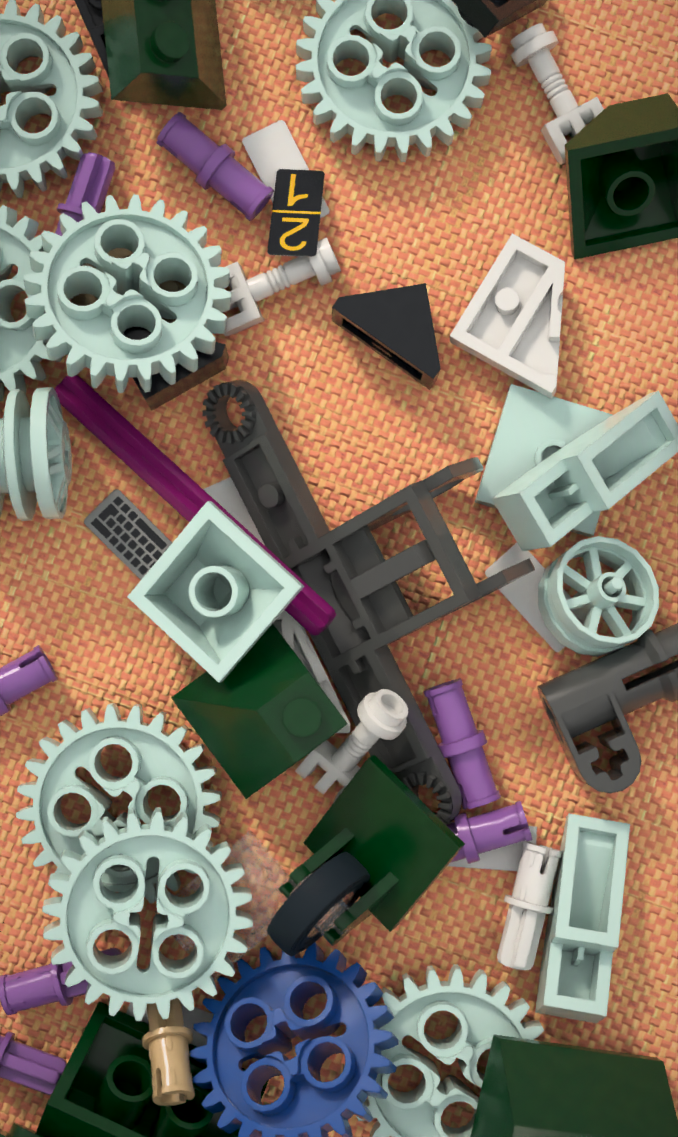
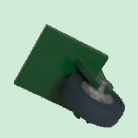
(369, 845)

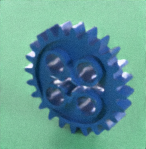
(280, 993)

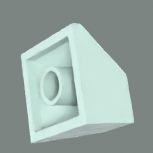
(215, 591)

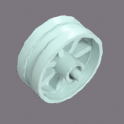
(598, 596)

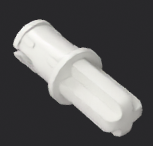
(528, 906)

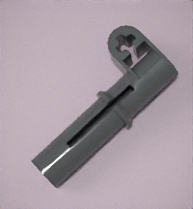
(597, 696)

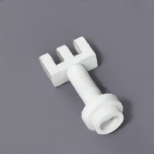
(534, 48)
(247, 292)
(381, 716)

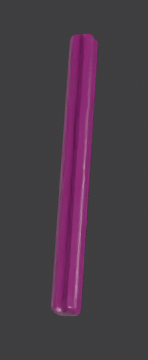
(170, 481)

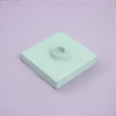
(527, 434)

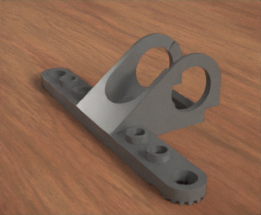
(353, 575)

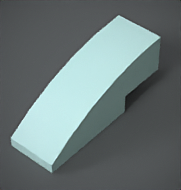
(589, 473)
(584, 919)

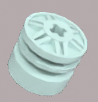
(35, 454)

